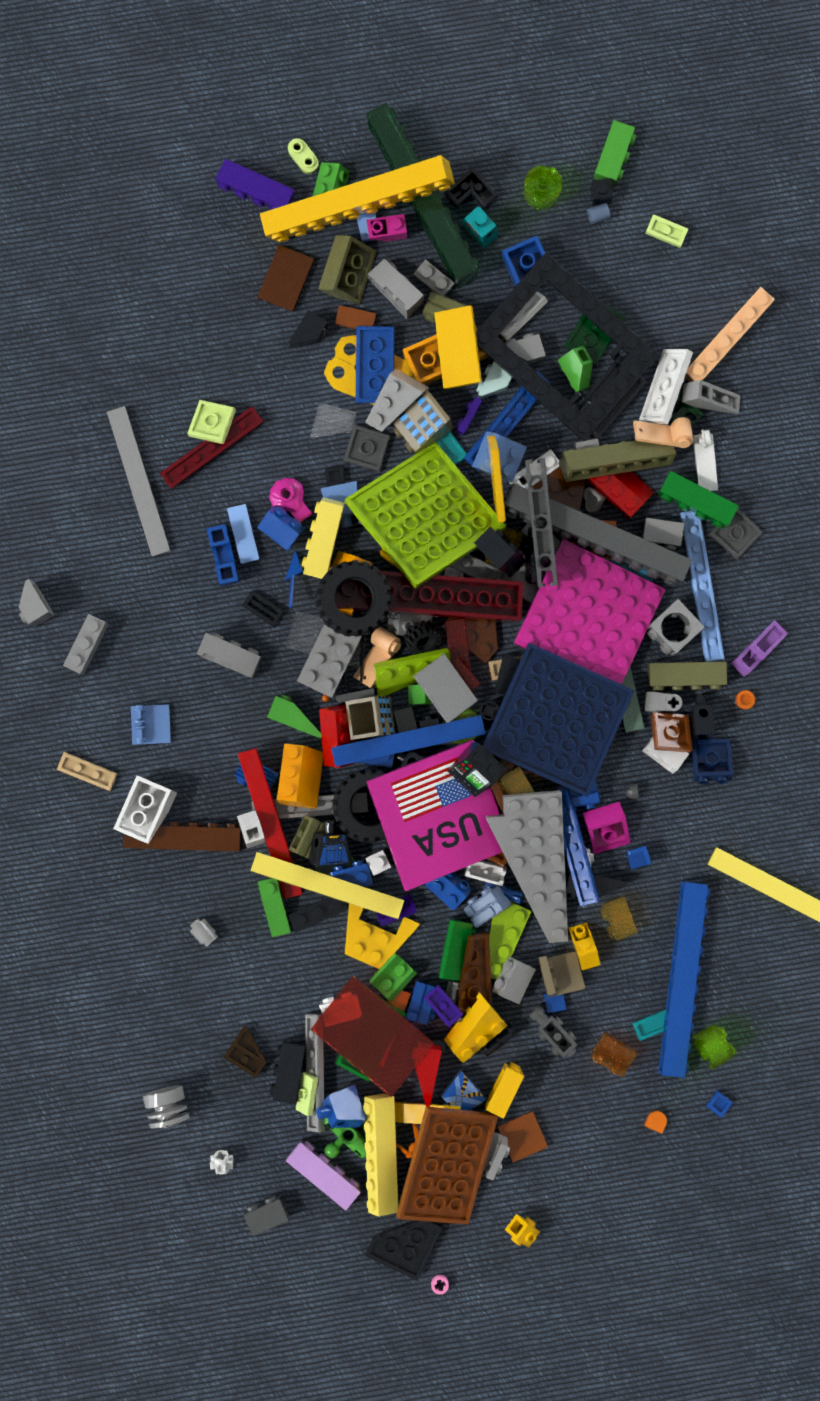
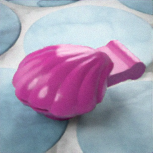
(289, 495)

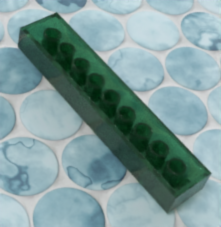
(429, 209)

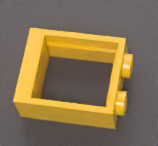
(504, 1089)

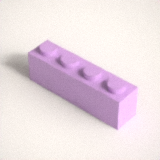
(323, 1174)

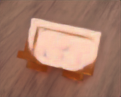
(613, 1054)

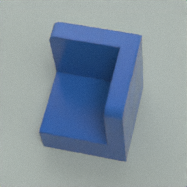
(638, 857)

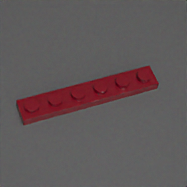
(209, 450)

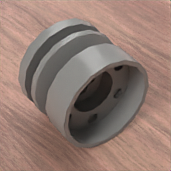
(166, 1106)

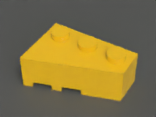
(475, 1029)

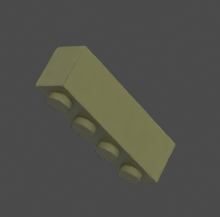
(687, 674)

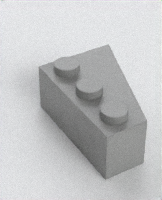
(396, 288)
(394, 399)

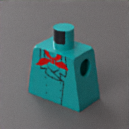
(479, 226)

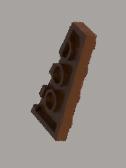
(475, 972)

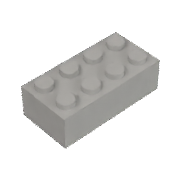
(328, 661)

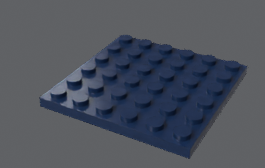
(557, 719)

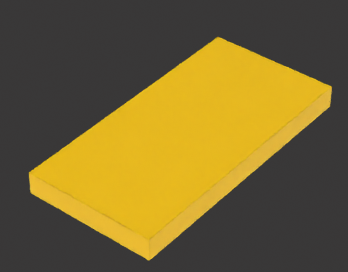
(458, 347)
(496, 478)

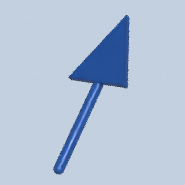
(294, 569)

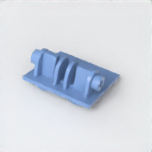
(150, 724)

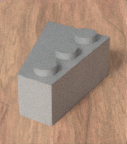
(229, 654)

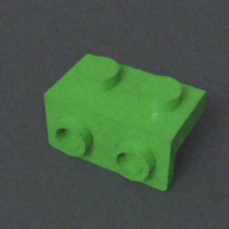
(330, 177)

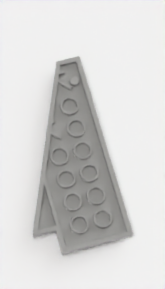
(534, 848)

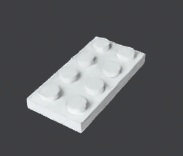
(666, 386)

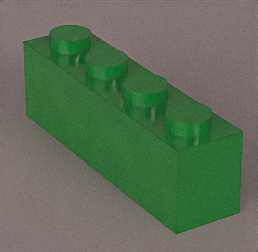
(698, 500)

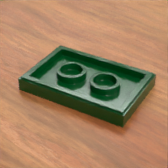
(591, 337)

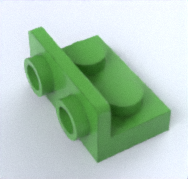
(393, 977)

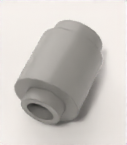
(203, 931)

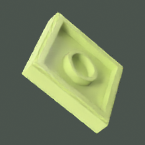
(211, 422)

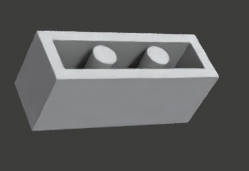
(85, 644)

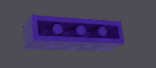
(253, 186)

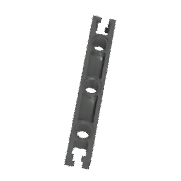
(539, 508)

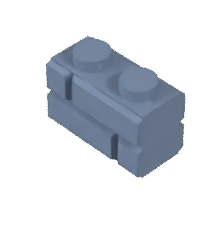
(487, 906)

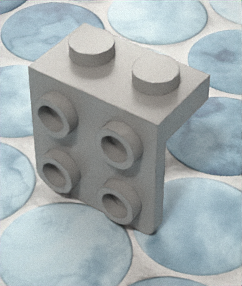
(497, 1151)

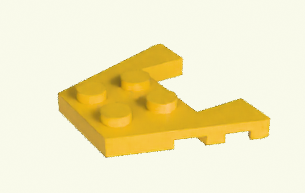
(372, 943)

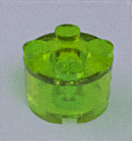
(542, 197)
(713, 1046)

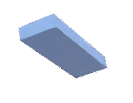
(243, 534)

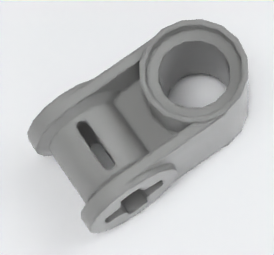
(659, 702)

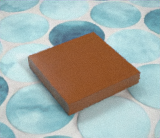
(671, 732)
(523, 1136)

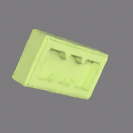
(306, 1094)

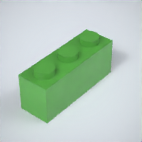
(615, 152)

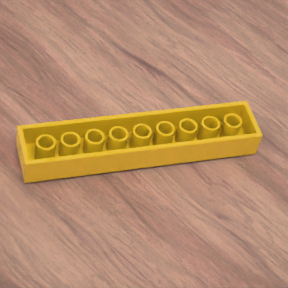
(357, 199)

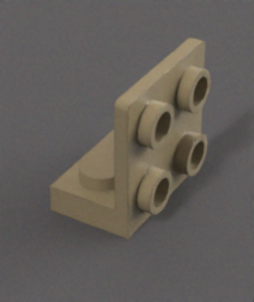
(561, 974)

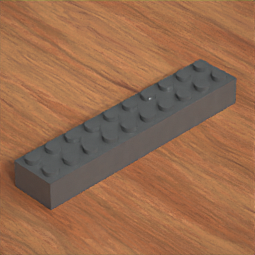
(603, 538)

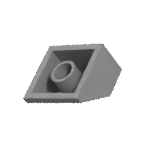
(33, 605)

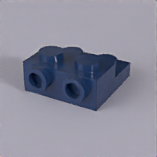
(712, 761)

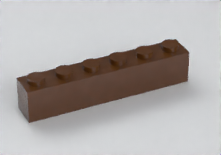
(191, 838)

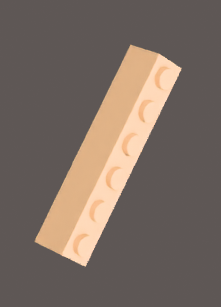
(729, 336)

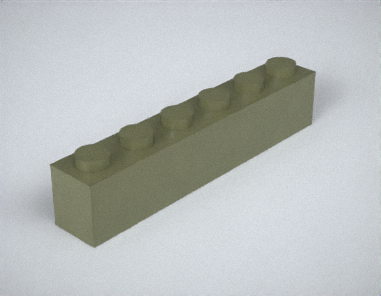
(614, 459)

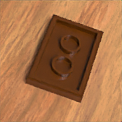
(285, 278)

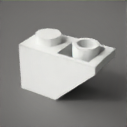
(251, 829)

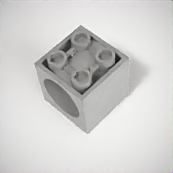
(691, 628)

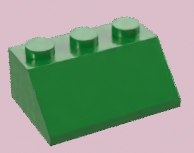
(455, 949)

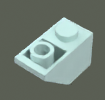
(495, 382)

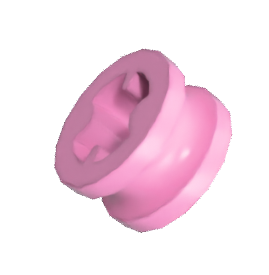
(434, 1282)

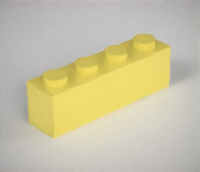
(324, 537)

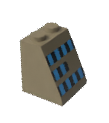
(422, 423)
(370, 717)

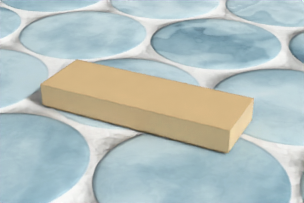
(87, 771)

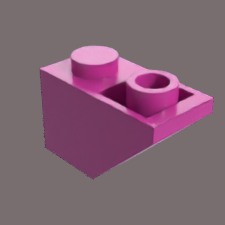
(387, 228)

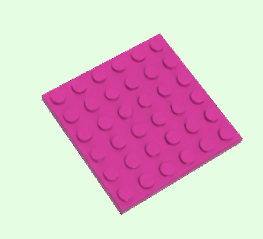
(592, 613)

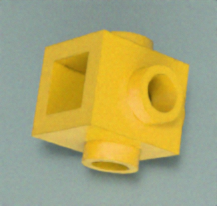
(522, 1230)

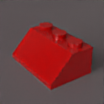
(623, 491)

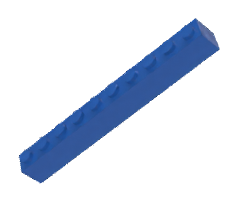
(683, 979)

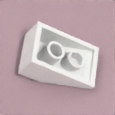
(144, 809)

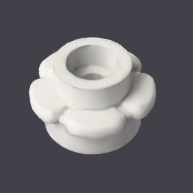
(705, 438)

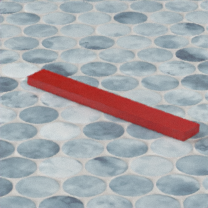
(267, 813)

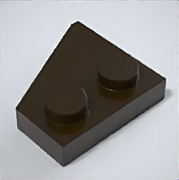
(246, 1053)

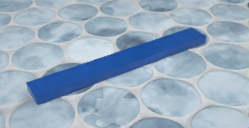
(407, 741)

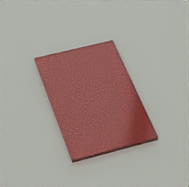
(372, 1036)

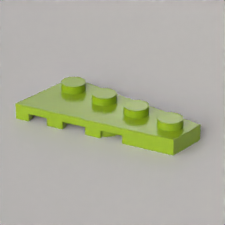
(399, 672)
(505, 934)

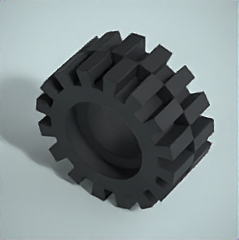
(426, 630)

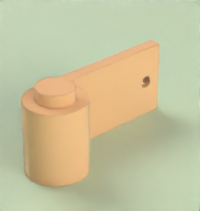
(677, 434)
(383, 649)

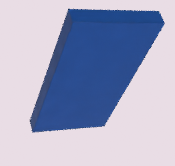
(373, 361)

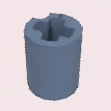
(598, 213)

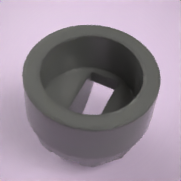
(632, 791)

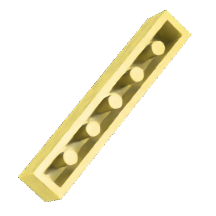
(381, 1154)

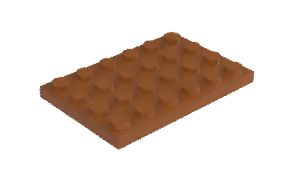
(447, 1165)

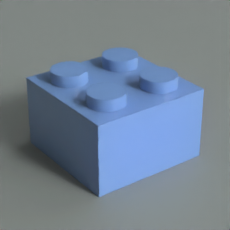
(510, 456)

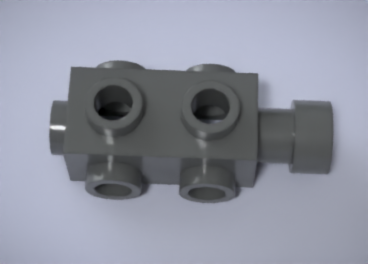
(556, 1034)

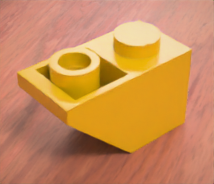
(584, 946)

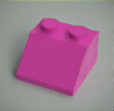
(606, 827)

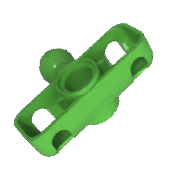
(354, 1143)

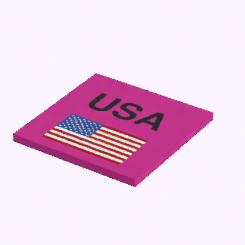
(433, 819)

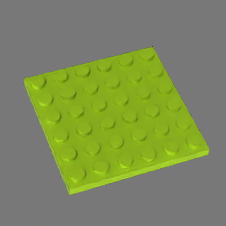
(423, 514)

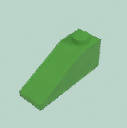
(289, 714)
(274, 906)

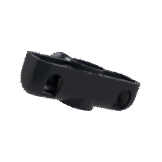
(528, 549)

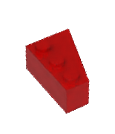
(334, 731)

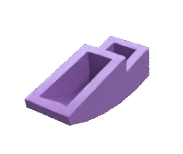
(759, 648)

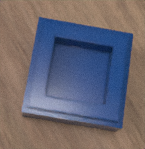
(554, 1003)
(719, 1103)

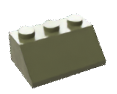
(347, 269)

